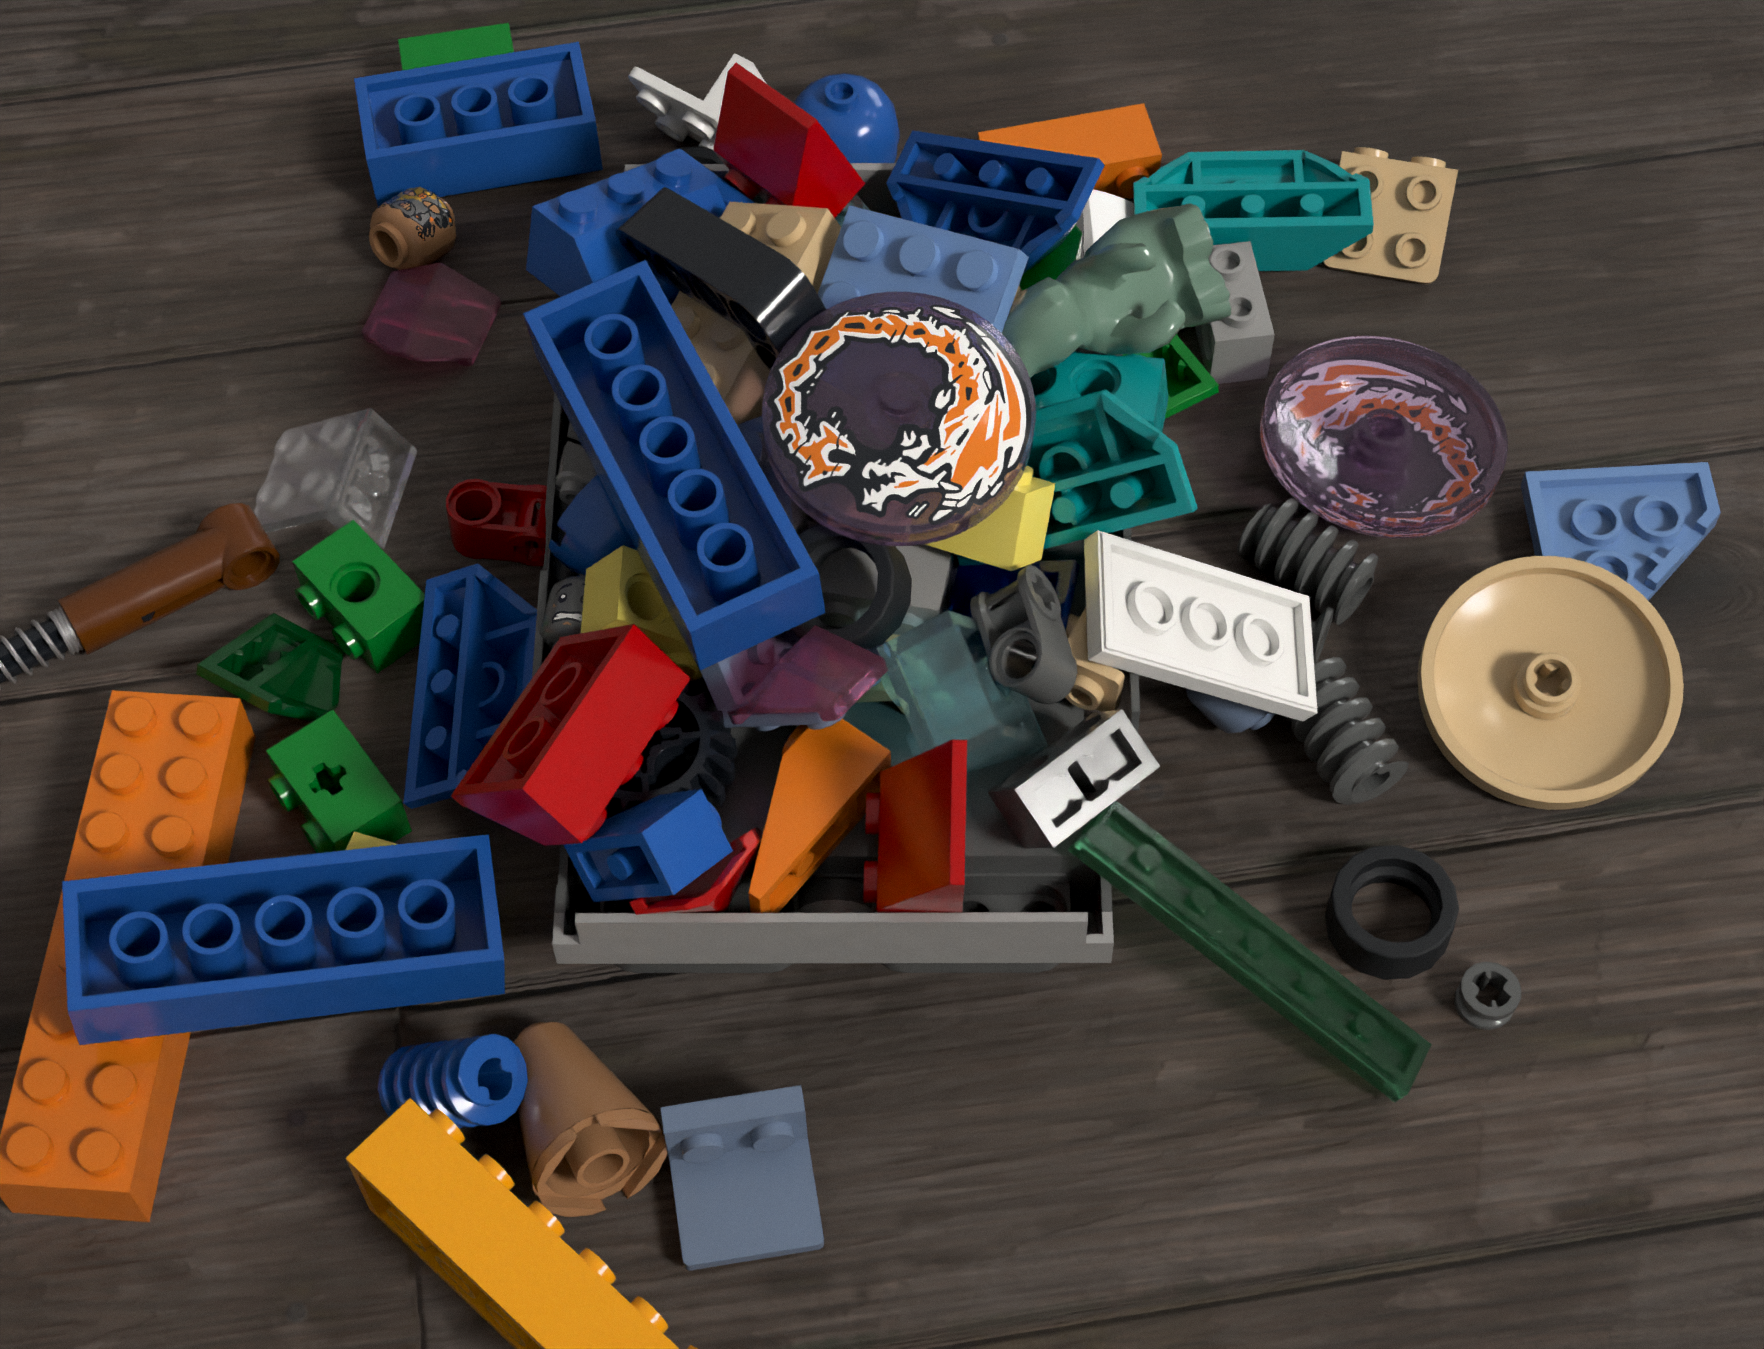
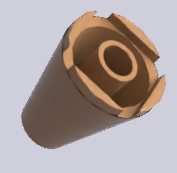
(582, 1125)

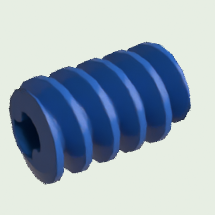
(467, 1079)

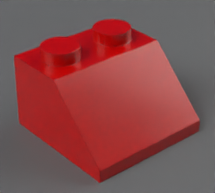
(779, 149)

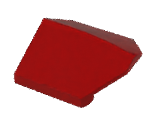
(713, 888)

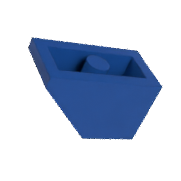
(651, 848)

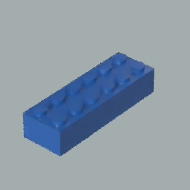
(675, 465)
(281, 939)

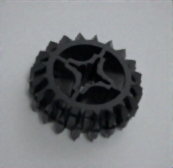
(693, 752)

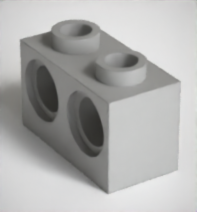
(1243, 342)

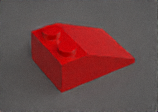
(919, 833)

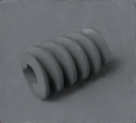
(1308, 559)
(1344, 742)

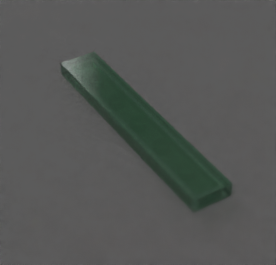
(1252, 949)

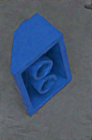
(576, 235)

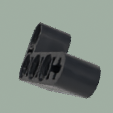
(722, 270)

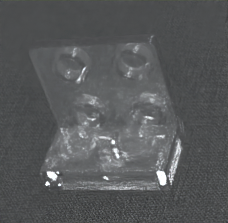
(337, 473)

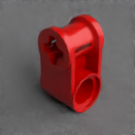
(508, 523)

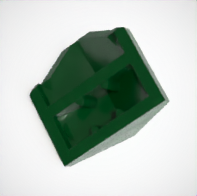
(279, 669)

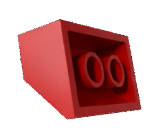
(574, 736)

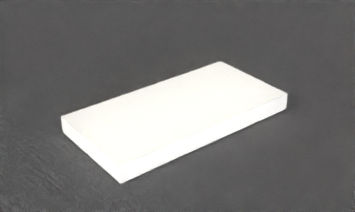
(1198, 627)

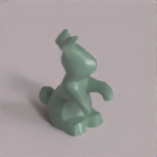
(1125, 294)

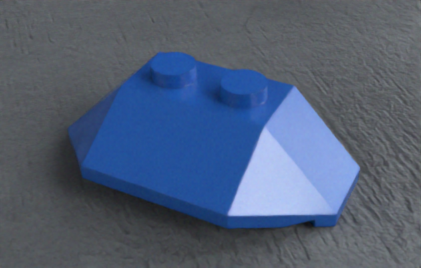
(993, 190)
(468, 676)

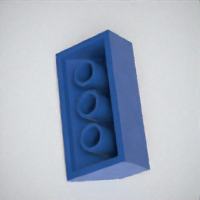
(479, 123)

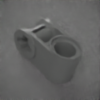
(1025, 628)

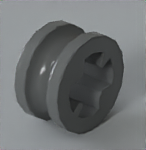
(1489, 1016)

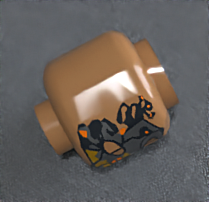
(412, 229)

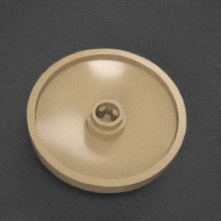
(1550, 682)

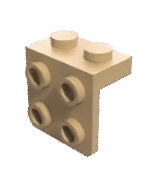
(1408, 216)

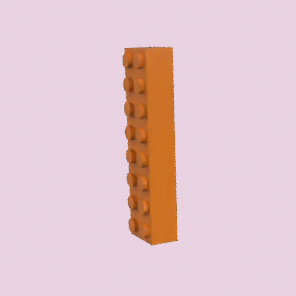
(96, 1118)

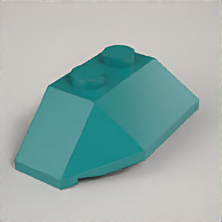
(1280, 200)
(1106, 468)

